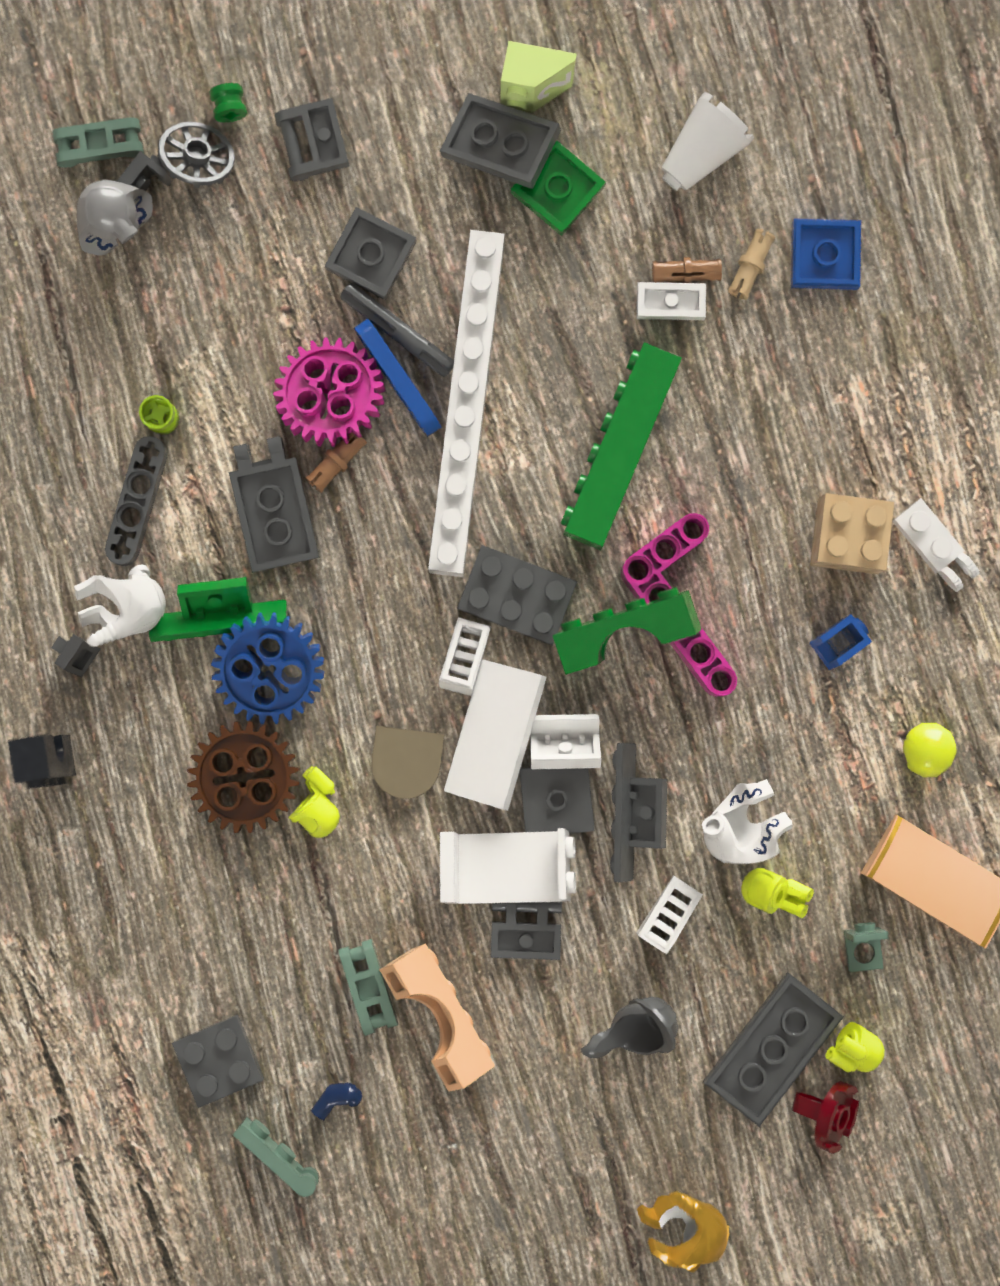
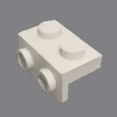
(565, 742)

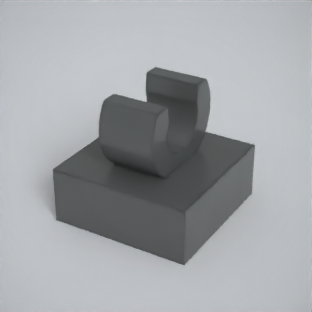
(74, 654)

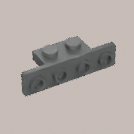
(638, 812)

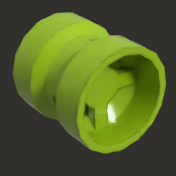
(154, 409)

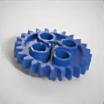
(243, 686)

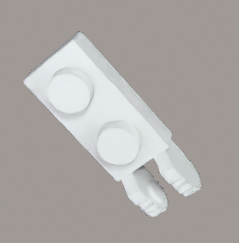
(934, 543)

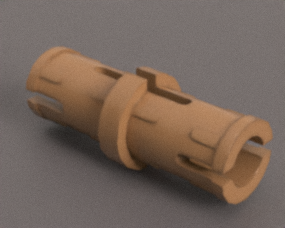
(687, 270)
(334, 462)

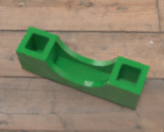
(667, 618)

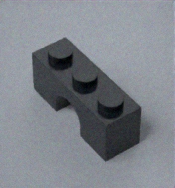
(41, 760)

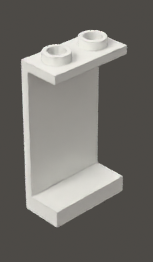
(506, 867)

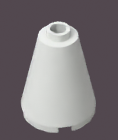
(704, 143)

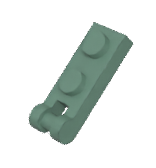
(277, 1157)

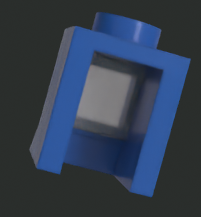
(841, 641)

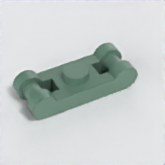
(97, 141)
(368, 987)

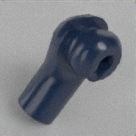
(336, 1095)

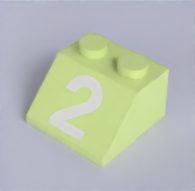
(534, 75)

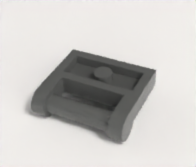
(323, 138)

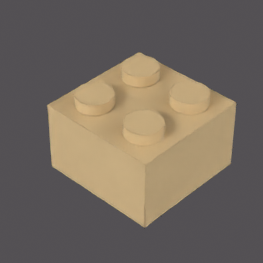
(852, 533)

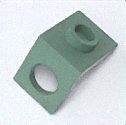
(864, 934)

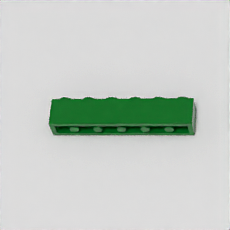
(622, 445)

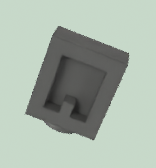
(142, 169)

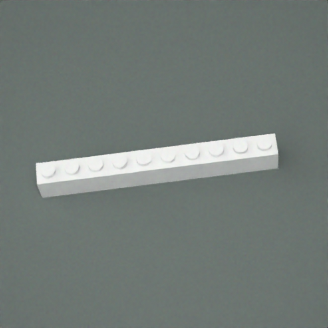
(466, 403)

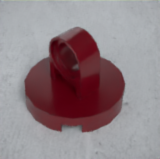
(833, 1115)

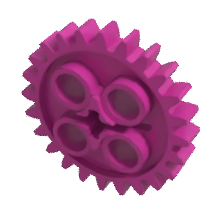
(359, 395)

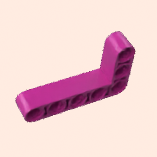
(655, 581)

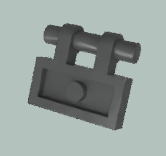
(526, 939)

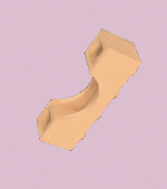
(460, 1052)

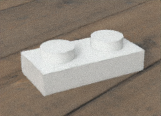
(671, 301)

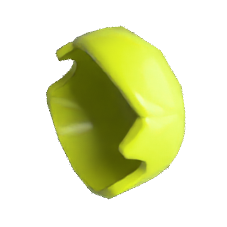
(929, 749)

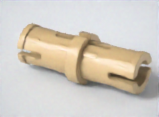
(751, 264)

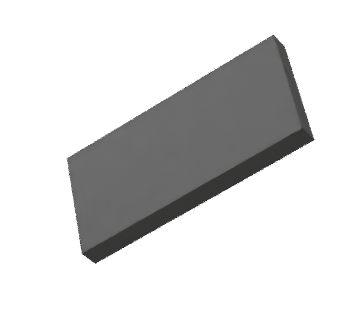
(773, 1049)

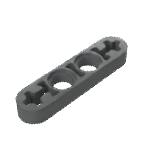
(142, 502)

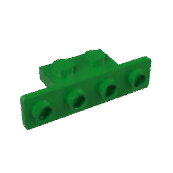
(212, 609)

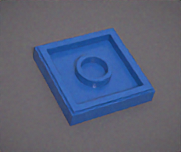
(826, 254)

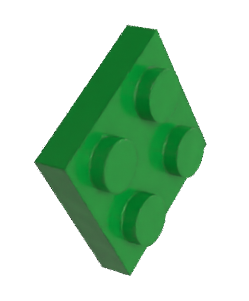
(561, 190)

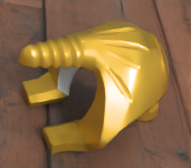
(703, 1236)

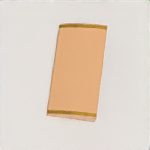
(937, 881)

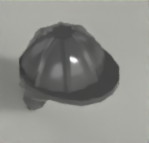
(640, 1027)

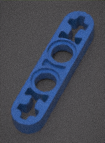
(397, 377)

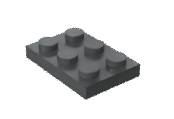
(500, 140)
(516, 595)

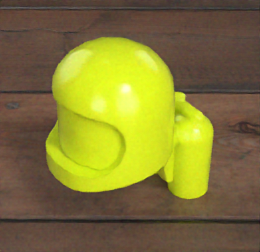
(316, 811)
(772, 891)
(856, 1049)

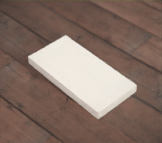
(495, 734)

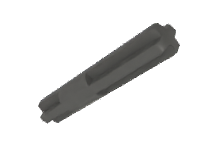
(397, 329)

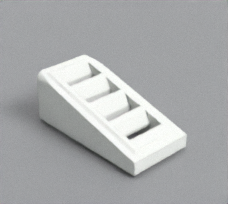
(456, 684)
(651, 919)

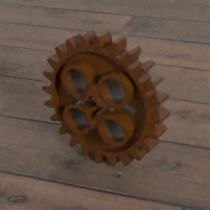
(248, 807)

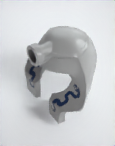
(110, 212)

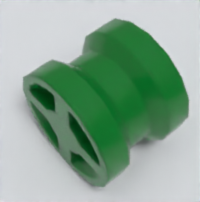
(228, 102)

